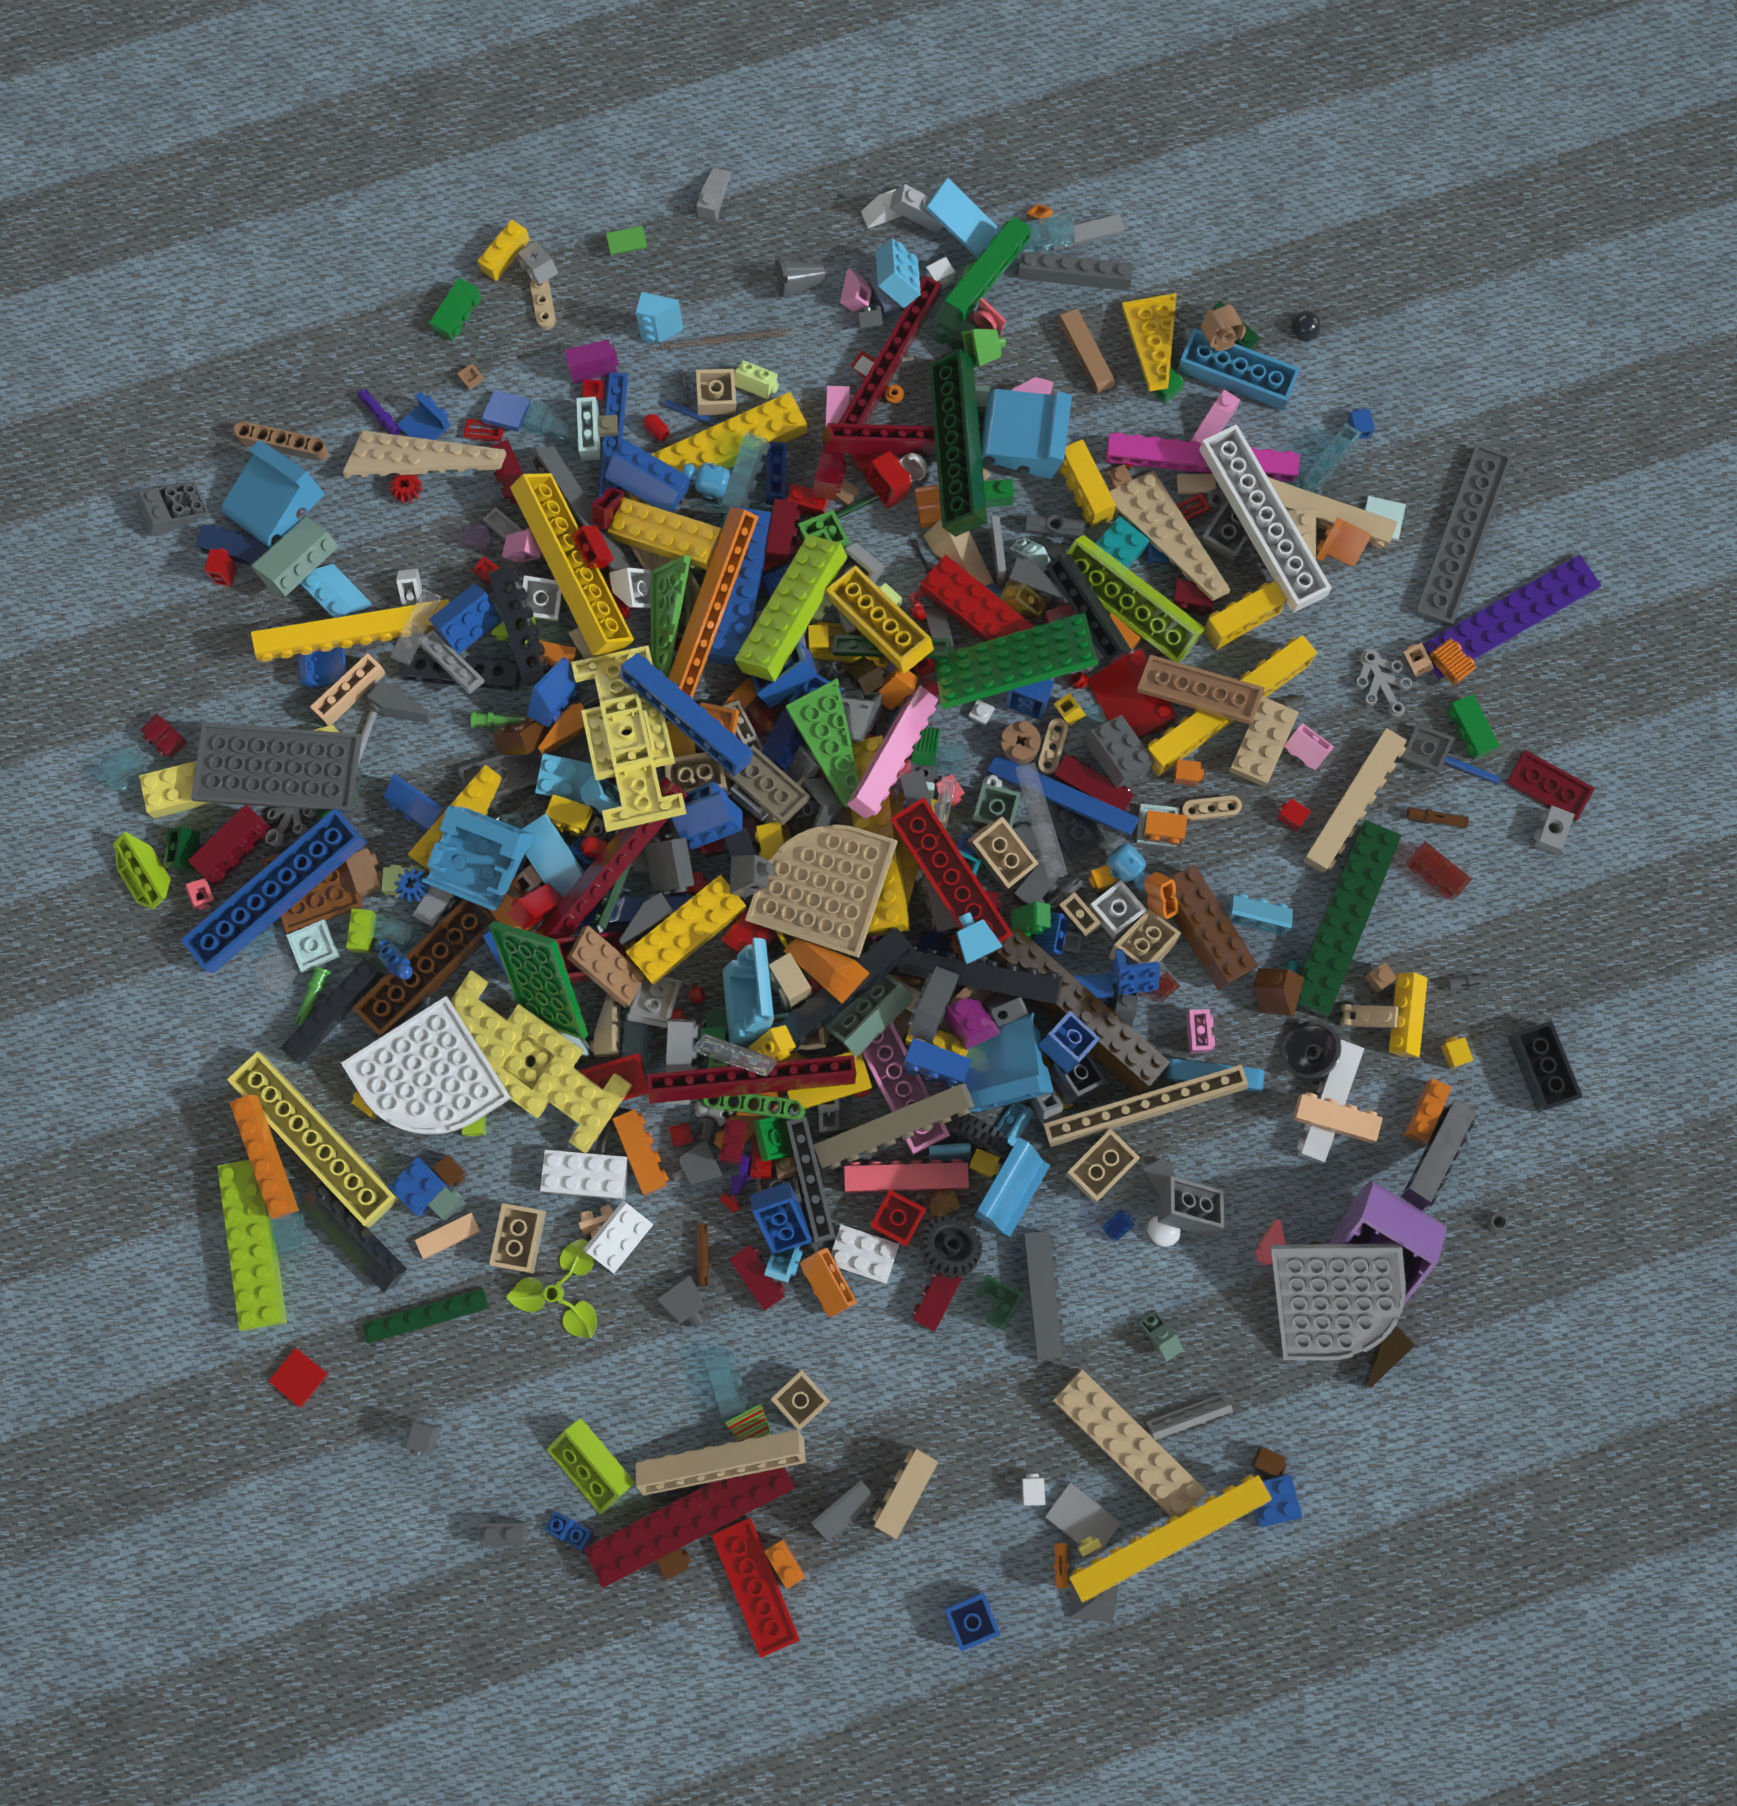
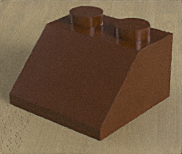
(1277, 991)

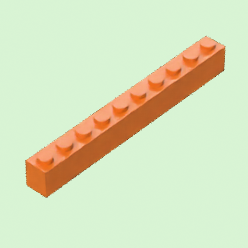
(712, 599)

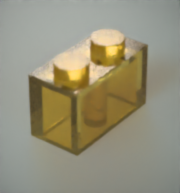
(1023, 600)

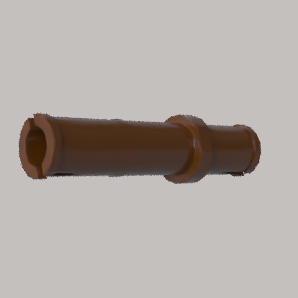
(1437, 817)
(702, 1261)

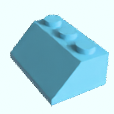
(658, 317)
(334, 592)
(600, 794)
(1260, 914)

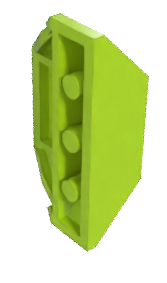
(141, 870)

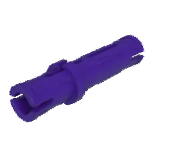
(384, 418)

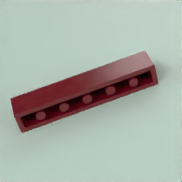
(878, 439)

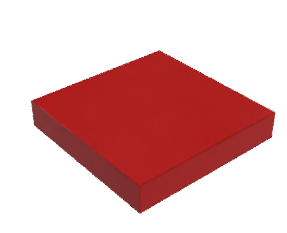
(298, 1377)

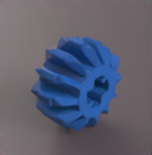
(404, 885)

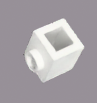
(941, 272)

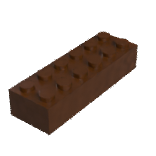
(1210, 930)

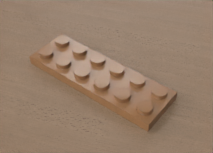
(1201, 689)

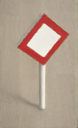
(864, 362)

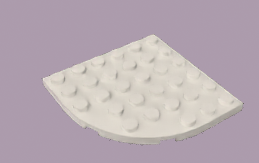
(427, 1074)

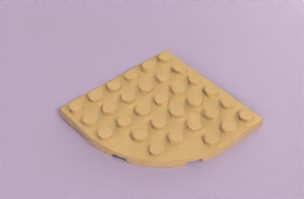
(825, 886)

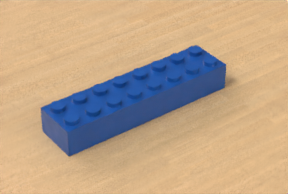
(742, 604)

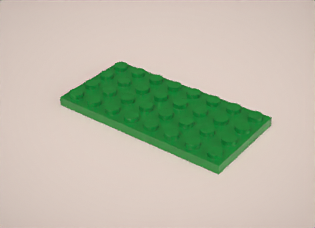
(1015, 661)

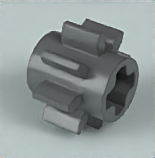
(835, 670)

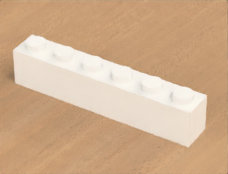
(1335, 1086)

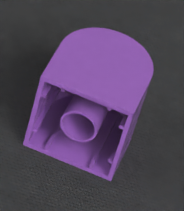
(1385, 1218)

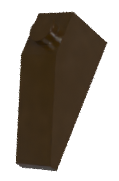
(1387, 1355)

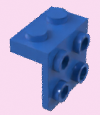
(425, 420)
(322, 668)
(1134, 977)

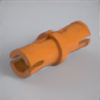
(1061, 1581)

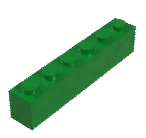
(989, 266)

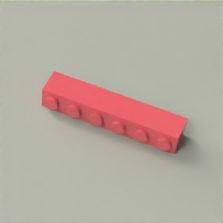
(906, 1176)

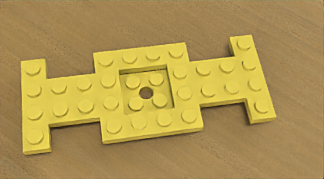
(627, 756)
(553, 1075)

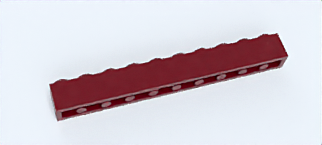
(892, 353)
(602, 873)
(739, 1081)

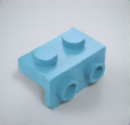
(783, 1264)

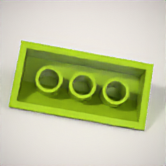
(590, 1466)

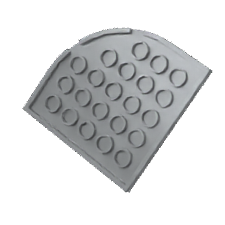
(1337, 1297)

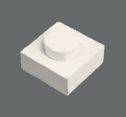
(981, 712)

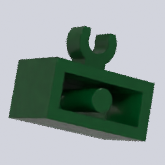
(180, 847)

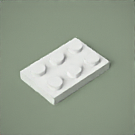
(618, 1236)
(864, 1254)

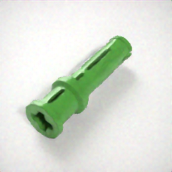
(491, 720)
(315, 986)

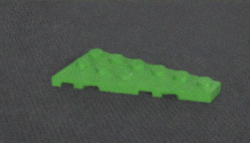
(667, 596)
(825, 730)

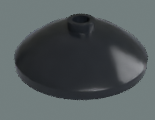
(1305, 1041)

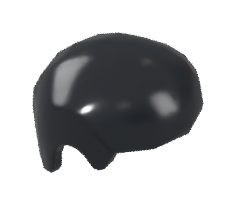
(1306, 326)

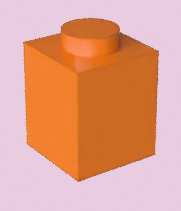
(1188, 772)

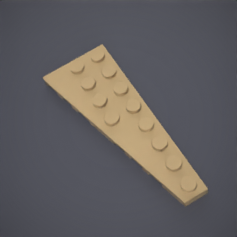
(410, 455)
(1159, 519)

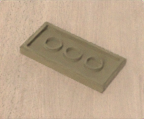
(770, 787)

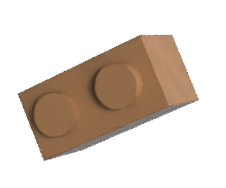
(364, 872)

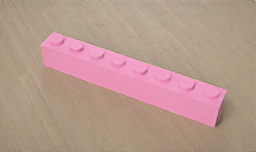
(892, 753)

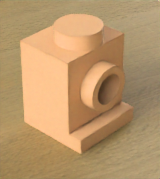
(1421, 666)

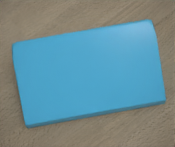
(1015, 1121)
(950, 1151)

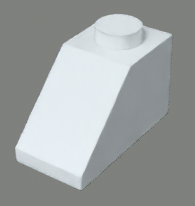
(878, 210)
(409, 586)

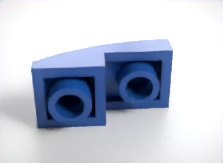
(569, 1530)

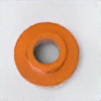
(894, 398)

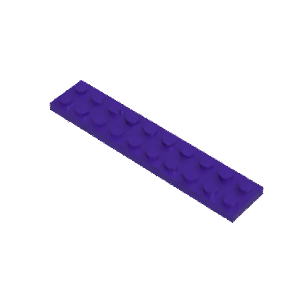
(1519, 610)

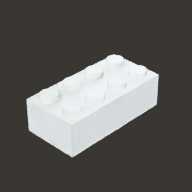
(584, 1174)

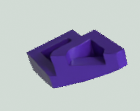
(740, 1181)

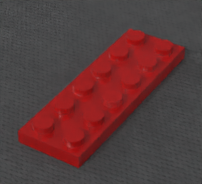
(755, 1587)

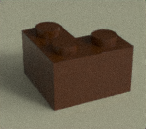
(520, 738)

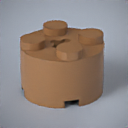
(1222, 327)
(1024, 733)

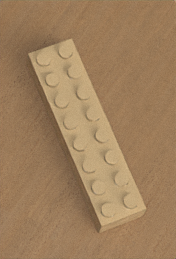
(1128, 1445)

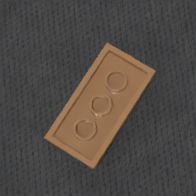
(606, 966)

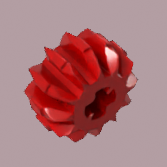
(399, 489)

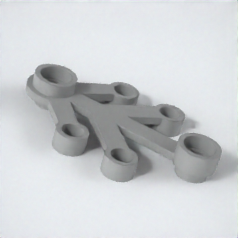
(1382, 679)
(275, 836)

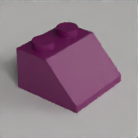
(970, 1022)

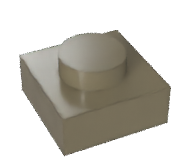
(608, 425)

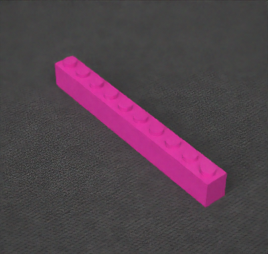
(1186, 456)

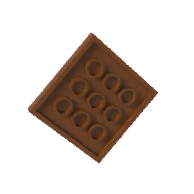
(328, 900)

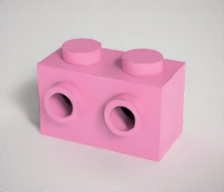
(521, 547)
(1308, 746)
(1199, 1031)

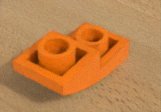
(744, 693)

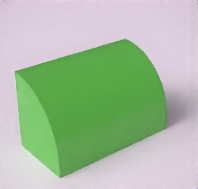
(626, 240)

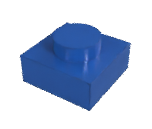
(964, 846)

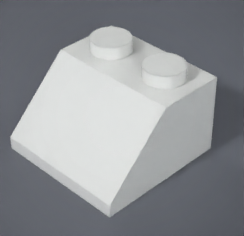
(632, 586)

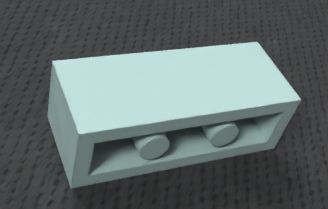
(588, 429)

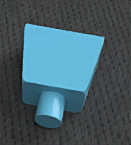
(976, 939)

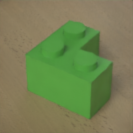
(824, 526)

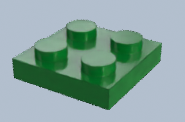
(773, 1138)

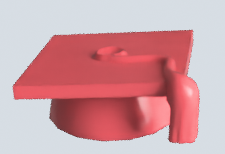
(987, 317)

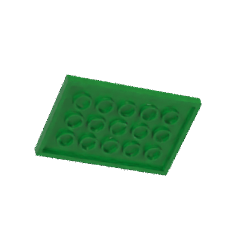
(539, 978)

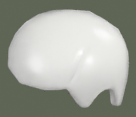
(914, 465)
(1162, 1234)

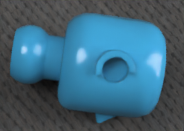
(709, 479)
(1128, 865)

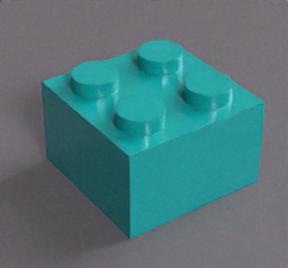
(1123, 542)

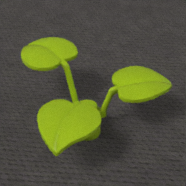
(529, 1293)

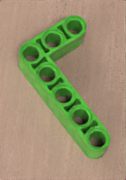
(764, 1102)

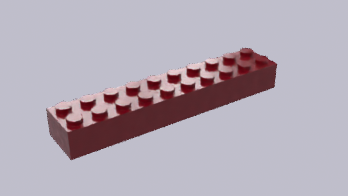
(684, 1522)

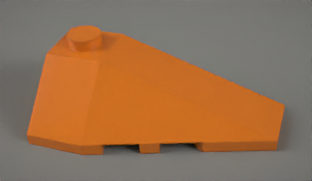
(830, 969)

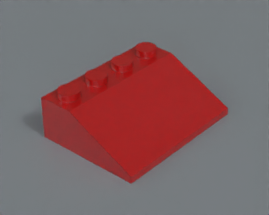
(1118, 695)

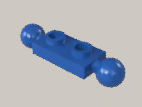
(393, 959)

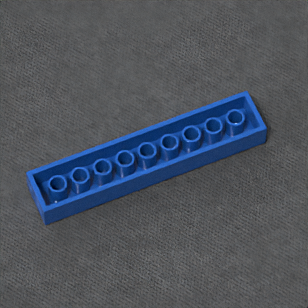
(273, 891)

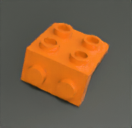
(1343, 542)

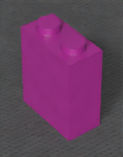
(591, 360)

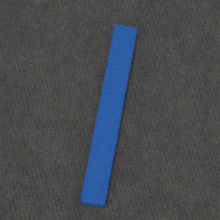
(614, 406)
(1070, 798)

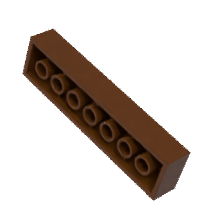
(432, 964)

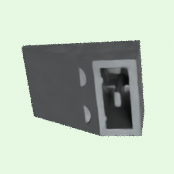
(170, 507)
(861, 712)

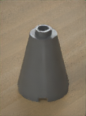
(797, 276)

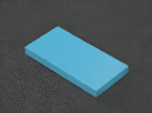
(962, 217)
(552, 856)

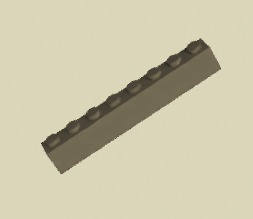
(893, 1126)

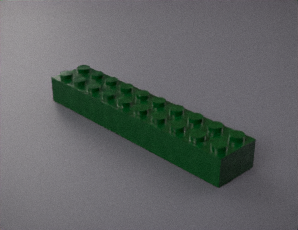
(957, 443)
(1346, 917)

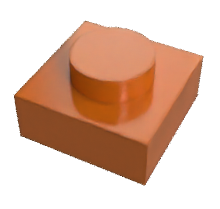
(1038, 212)

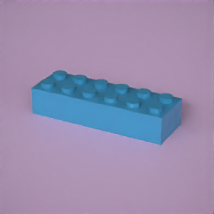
(1239, 371)

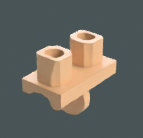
(591, 1225)

